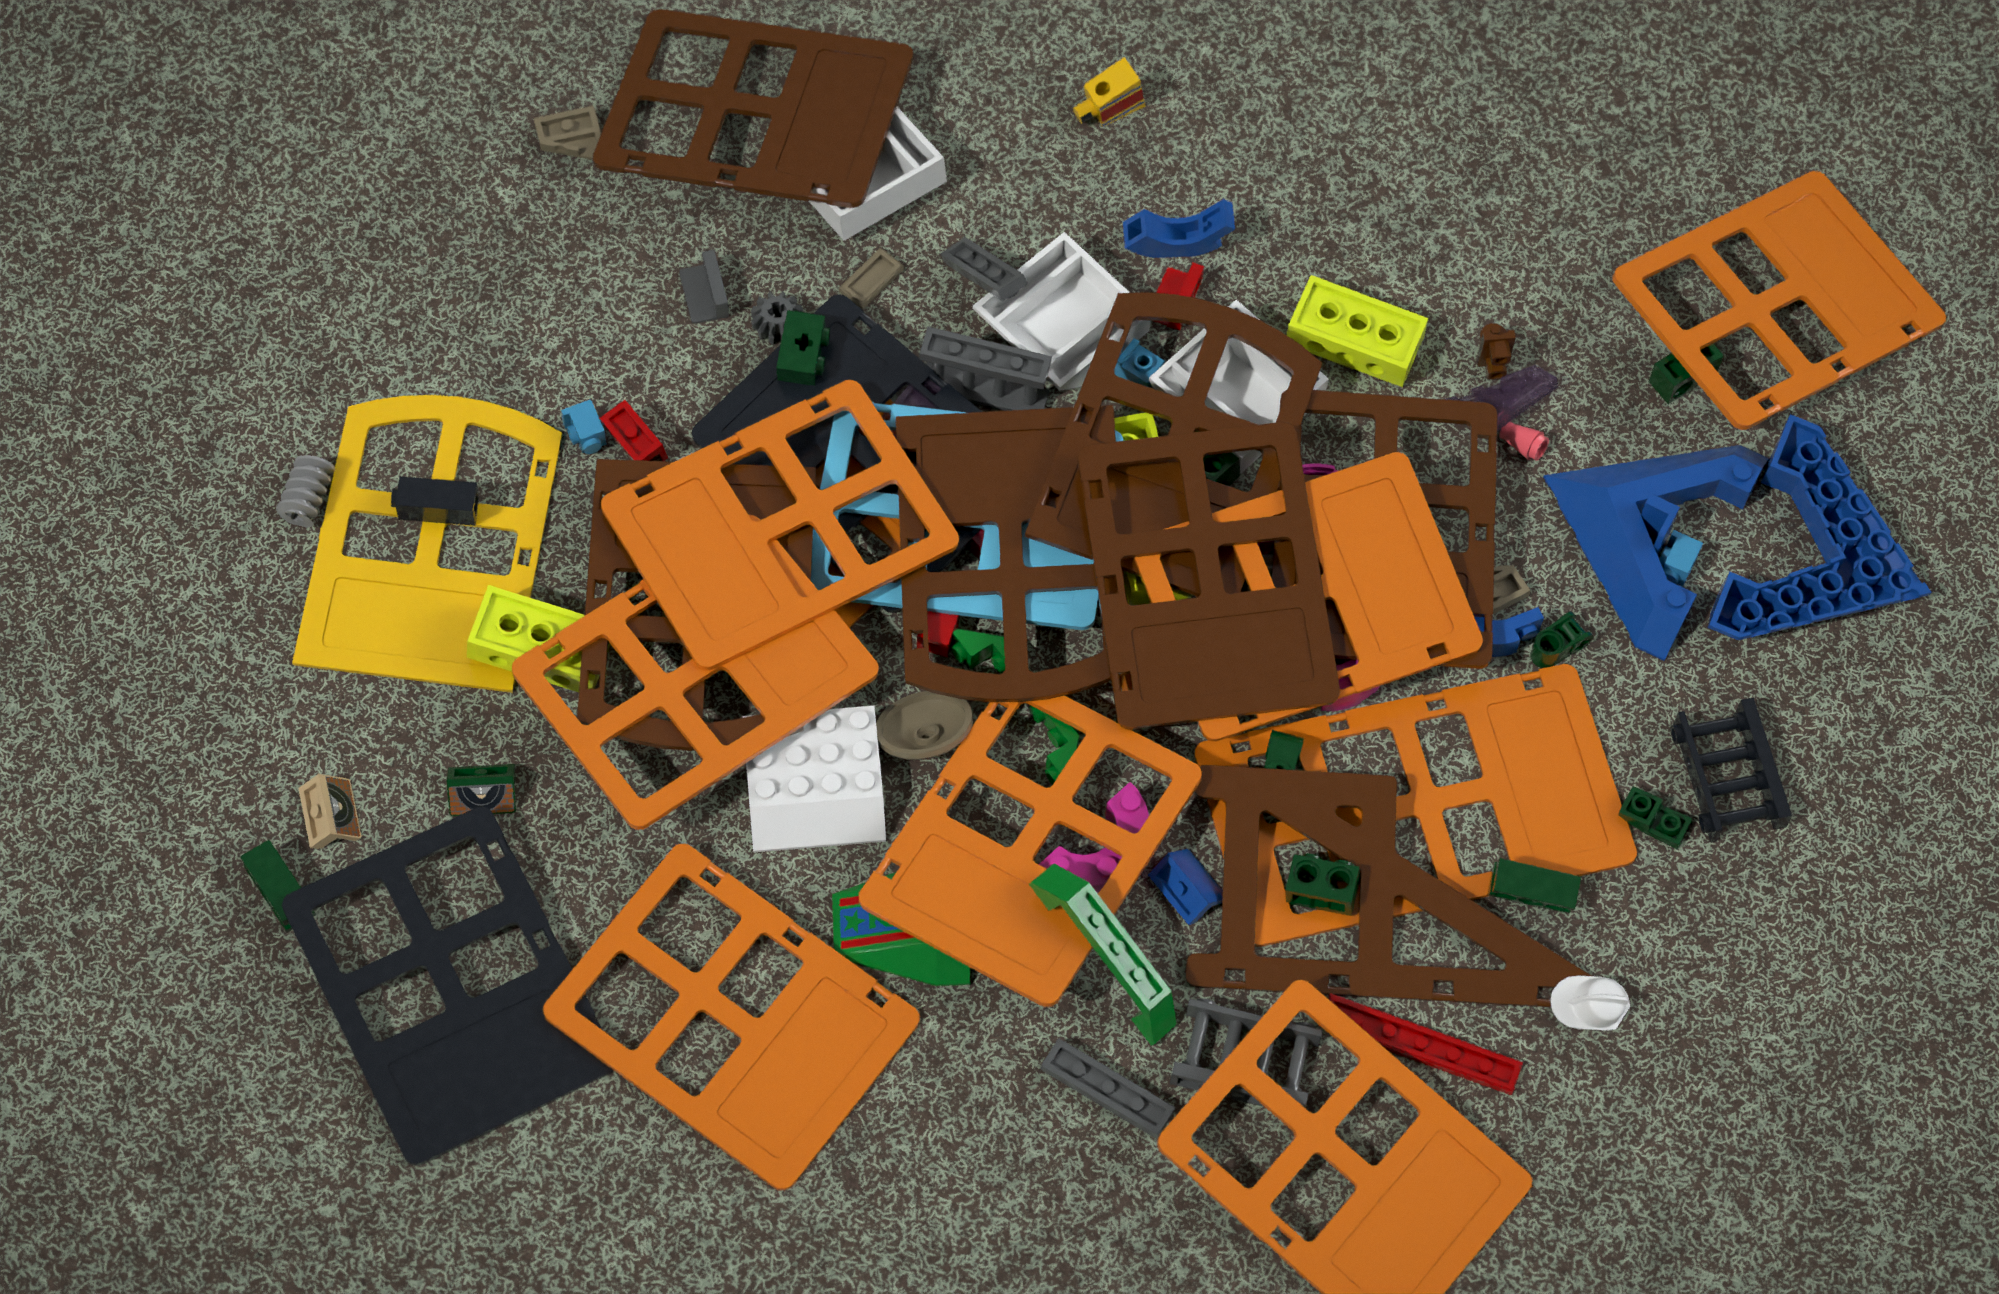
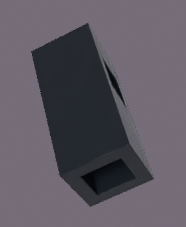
(436, 500)

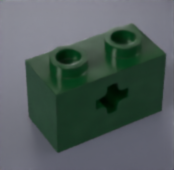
(799, 331)

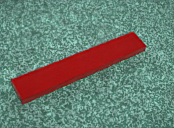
(1434, 1047)

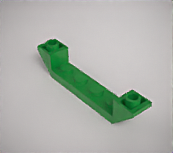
(976, 648)
(1113, 945)

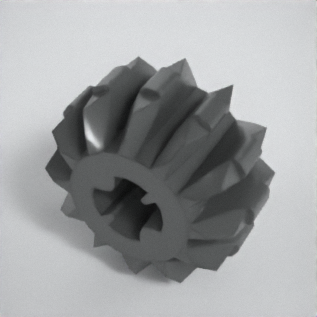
(765, 312)

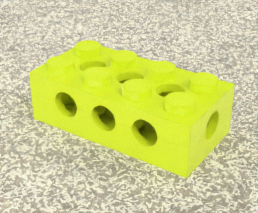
(1357, 330)
(529, 622)

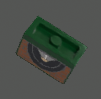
(481, 787)

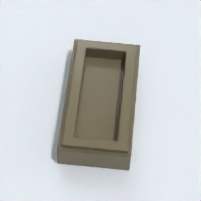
(871, 278)

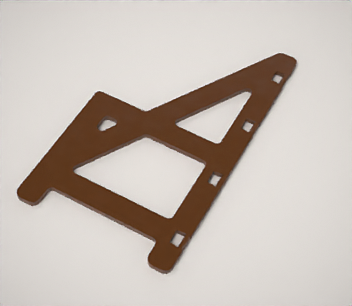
(1309, 805)

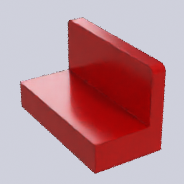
(1181, 284)
(632, 433)

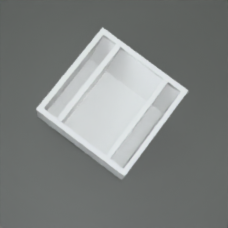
(904, 172)
(1060, 310)
(1243, 385)
(819, 785)

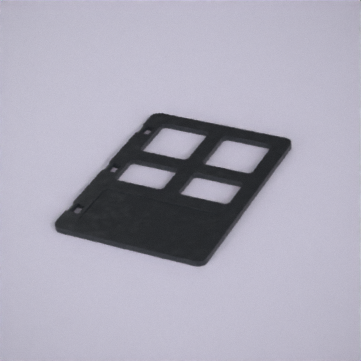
(872, 360)
(484, 1054)

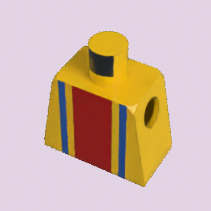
(1111, 94)

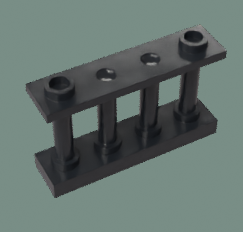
(1754, 749)

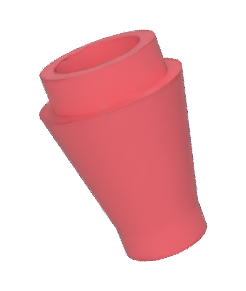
(1525, 440)

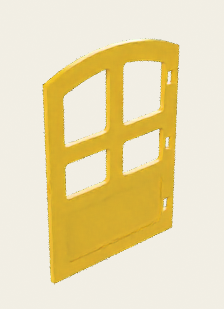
(415, 615)

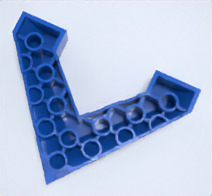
(1606, 517)
(1861, 557)

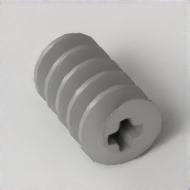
(304, 489)

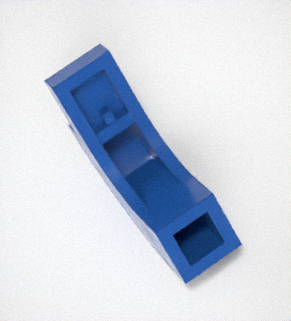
(1178, 237)
(1510, 631)

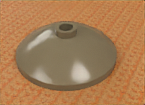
(923, 725)

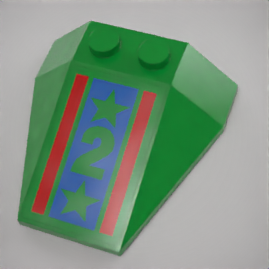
(886, 948)

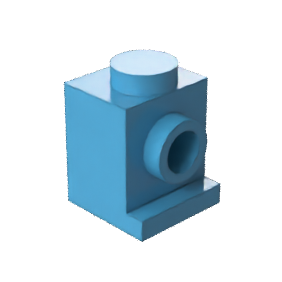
(1129, 367)
(584, 427)
(1679, 557)

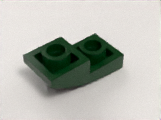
(1652, 818)

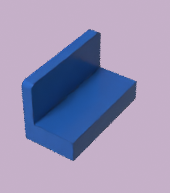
(1659, 519)
(1186, 884)

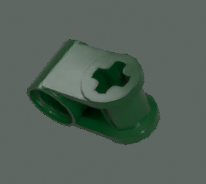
(1563, 638)
(1283, 751)

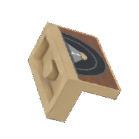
(329, 810)

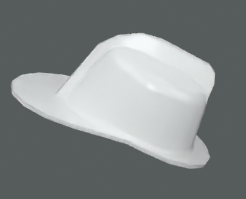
(1589, 1002)

